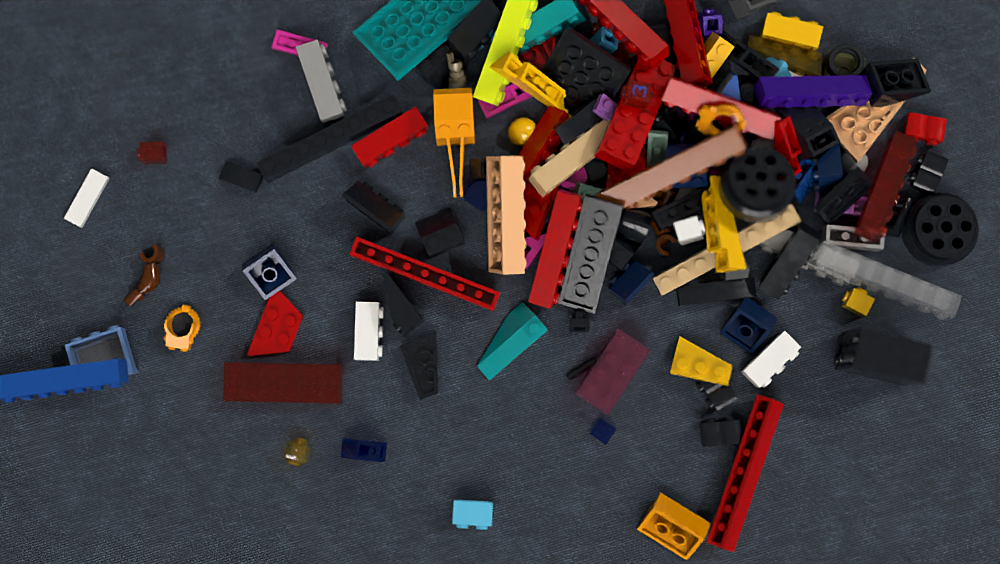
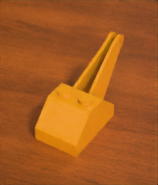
(454, 124)

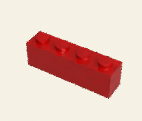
(390, 137)
(542, 141)

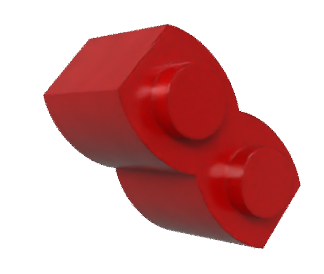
(925, 128)

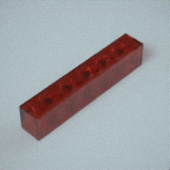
(885, 187)

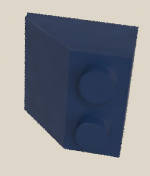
(828, 171)
(268, 271)
(630, 283)
(748, 325)

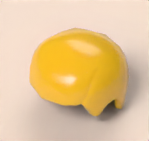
(520, 130)

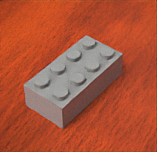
(320, 81)

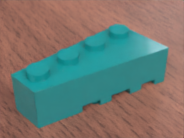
(551, 21)

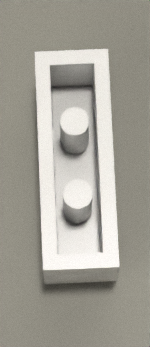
(690, 230)
(368, 331)
(771, 360)

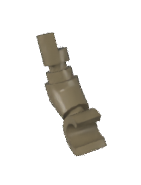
(457, 77)

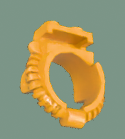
(708, 114)
(183, 343)

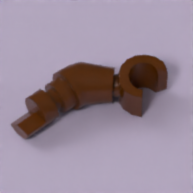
(664, 236)
(150, 277)

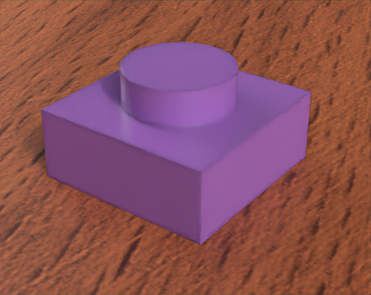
(604, 107)

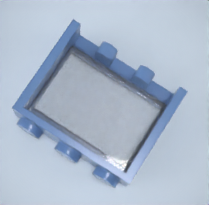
(102, 347)

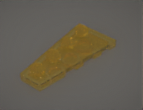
(798, 58)

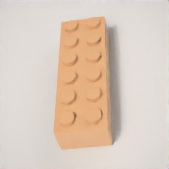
(505, 214)

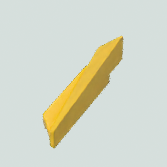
(530, 80)
(721, 230)

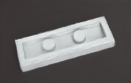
(86, 198)

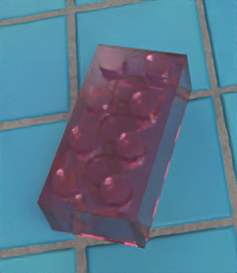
(611, 371)

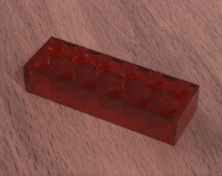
(283, 383)

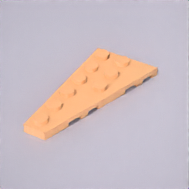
(861, 125)

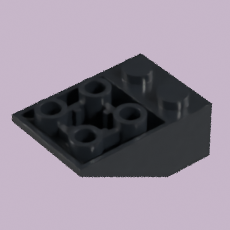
(812, 130)

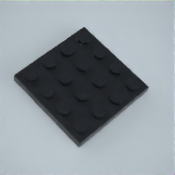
(584, 70)

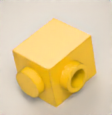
(857, 301)

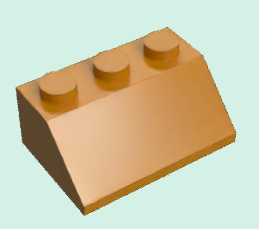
(674, 526)

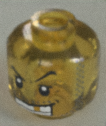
(297, 452)

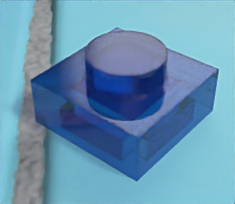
(603, 431)

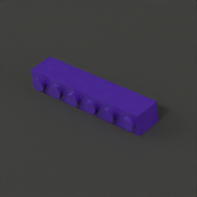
(812, 91)

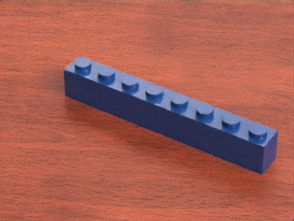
(63, 379)

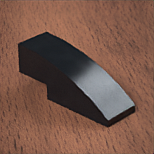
(577, 122)

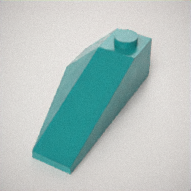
(515, 335)

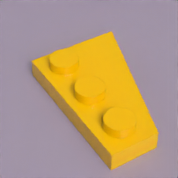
(699, 364)

